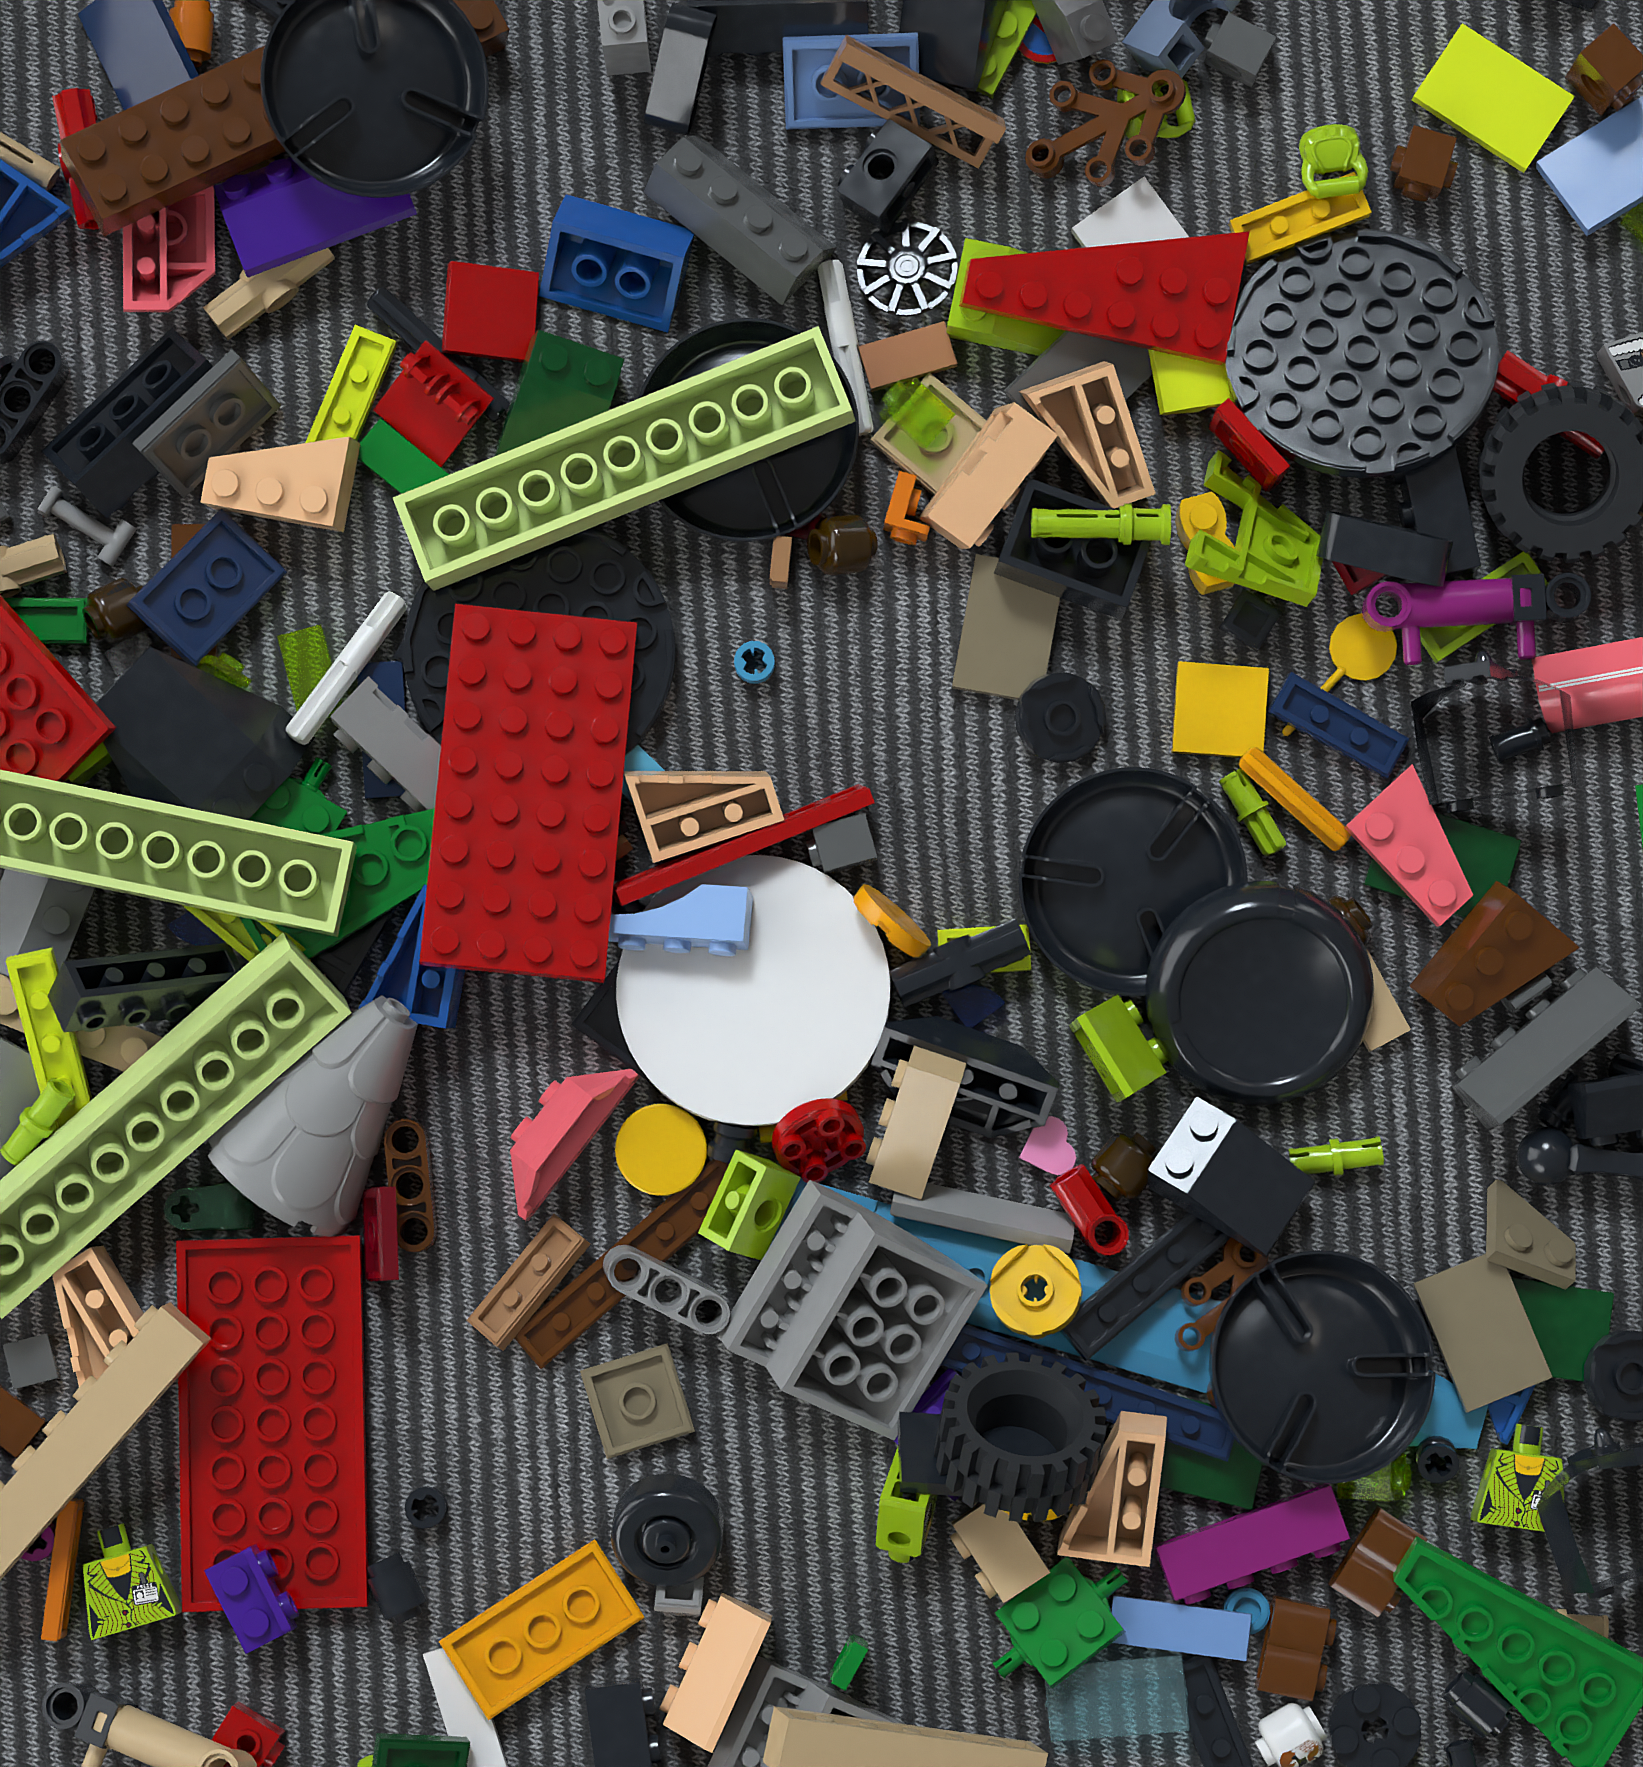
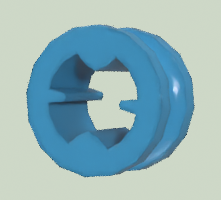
(767, 660)

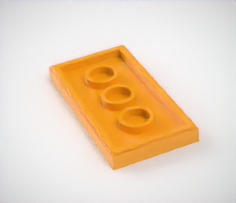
(541, 1629)

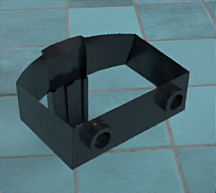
(1478, 673)
(1556, 1522)

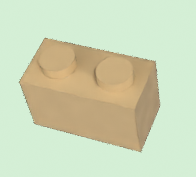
(1000, 1550)

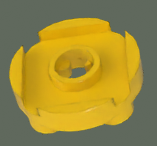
(1062, 1292)

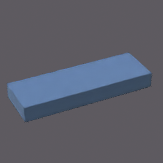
(1183, 1627)

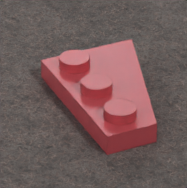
(1412, 847)

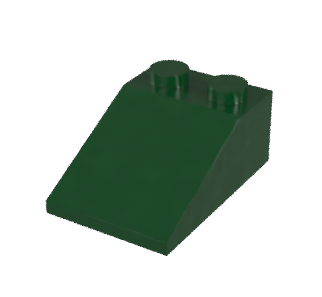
(557, 389)

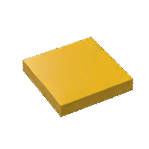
(1219, 709)

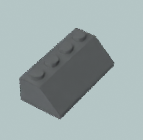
(737, 217)
(40, 915)
(1543, 1047)

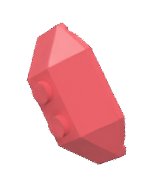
(169, 254)
(561, 1132)

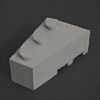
(392, 741)

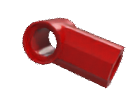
(1089, 1208)

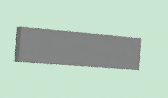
(986, 1216)

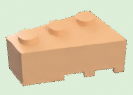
(1095, 431)

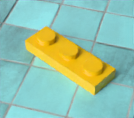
(1297, 220)

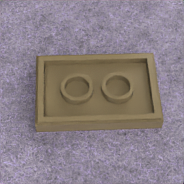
(1003, 634)
(1481, 1331)

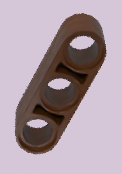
(417, 1162)

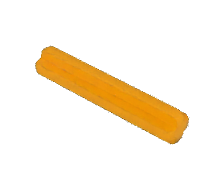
(1294, 798)

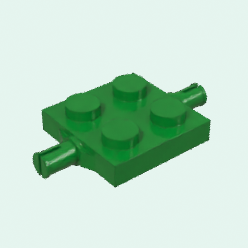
(301, 804)
(1060, 1622)

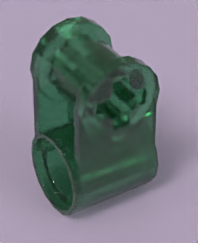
(220, 1209)

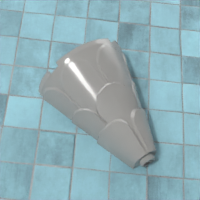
(316, 1128)

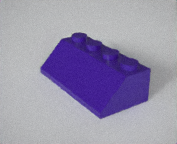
(289, 215)

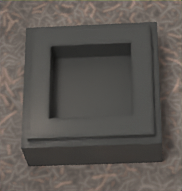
(31, 1361)

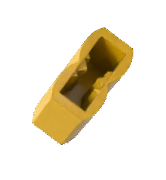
(1207, 514)

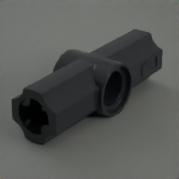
(959, 963)

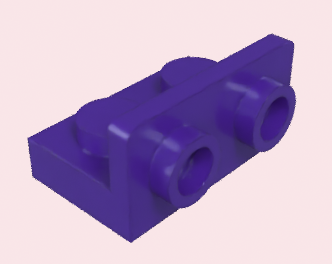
(252, 1597)

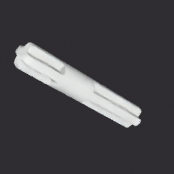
(844, 336)
(346, 668)

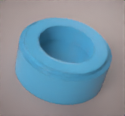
(1249, 1601)

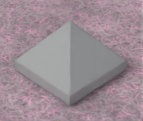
(680, 1600)

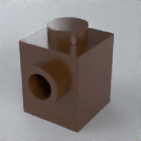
(1424, 164)

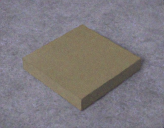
(637, 1401)

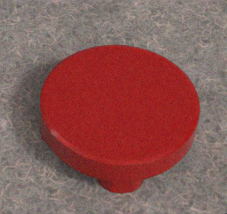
(818, 1138)

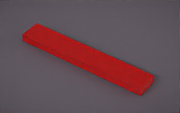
(741, 845)

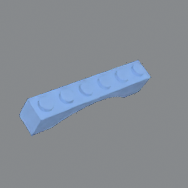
(706, 917)

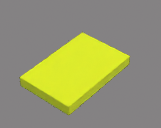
(1492, 98)

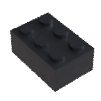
(1080, 570)

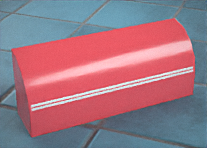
(1600, 679)

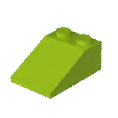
(990, 328)
(1118, 1047)

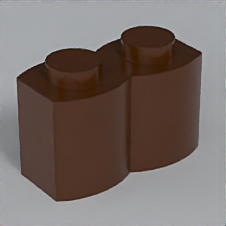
(1369, 1564)
(1294, 1648)

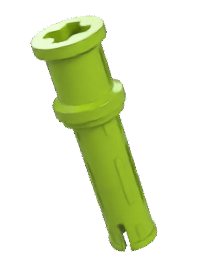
(1125, 524)

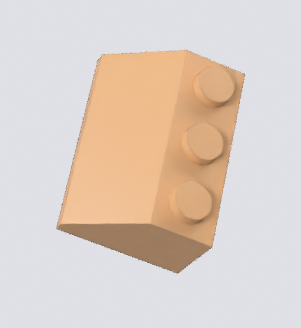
(715, 1670)

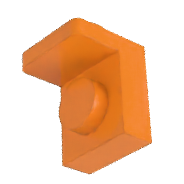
(903, 502)

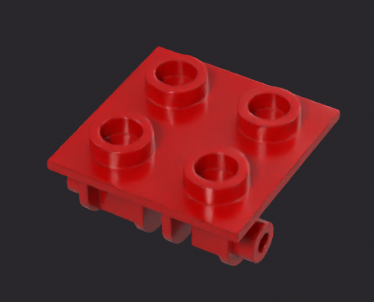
(433, 403)

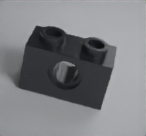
(886, 199)

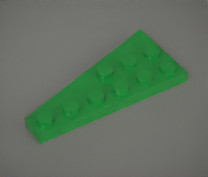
(386, 872)
(1546, 1665)

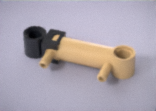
(119, 1725)

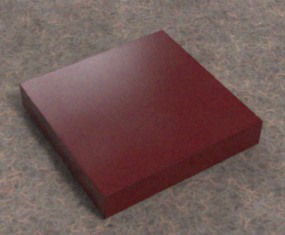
(380, 1234)

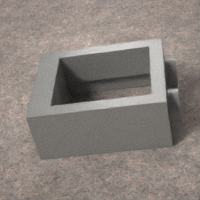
(624, 36)

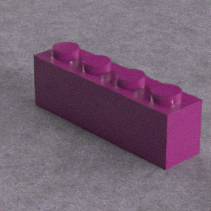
(1252, 1542)

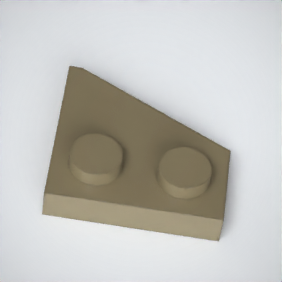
(1526, 1239)

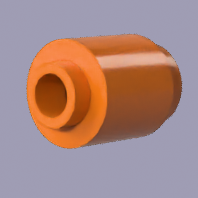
(195, 27)

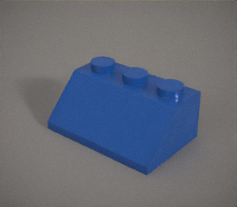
(616, 263)

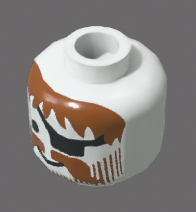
(1290, 1736)

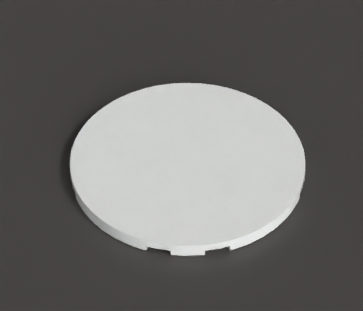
(775, 1021)

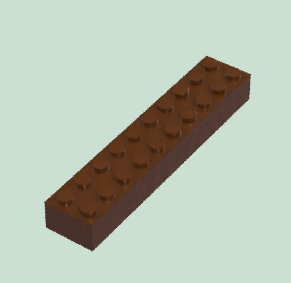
(195, 135)

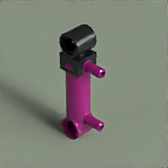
(1511, 601)

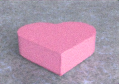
(1048, 1148)

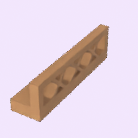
(923, 91)

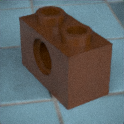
(1608, 71)

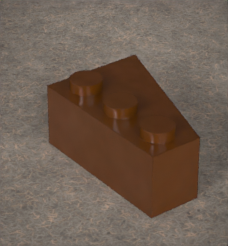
(1490, 955)

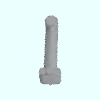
(113, 541)

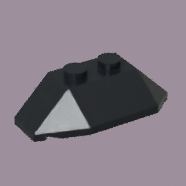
(1001, 1082)

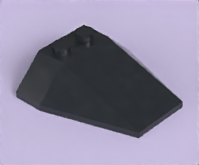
(196, 738)

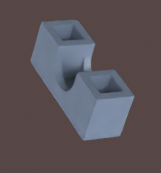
(1164, 35)

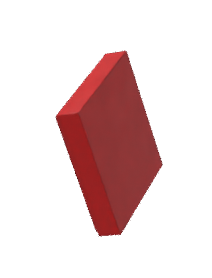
(489, 311)
(1248, 445)

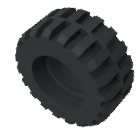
(1521, 430)

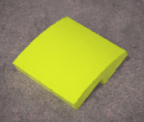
(1187, 383)

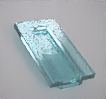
(1119, 1699)

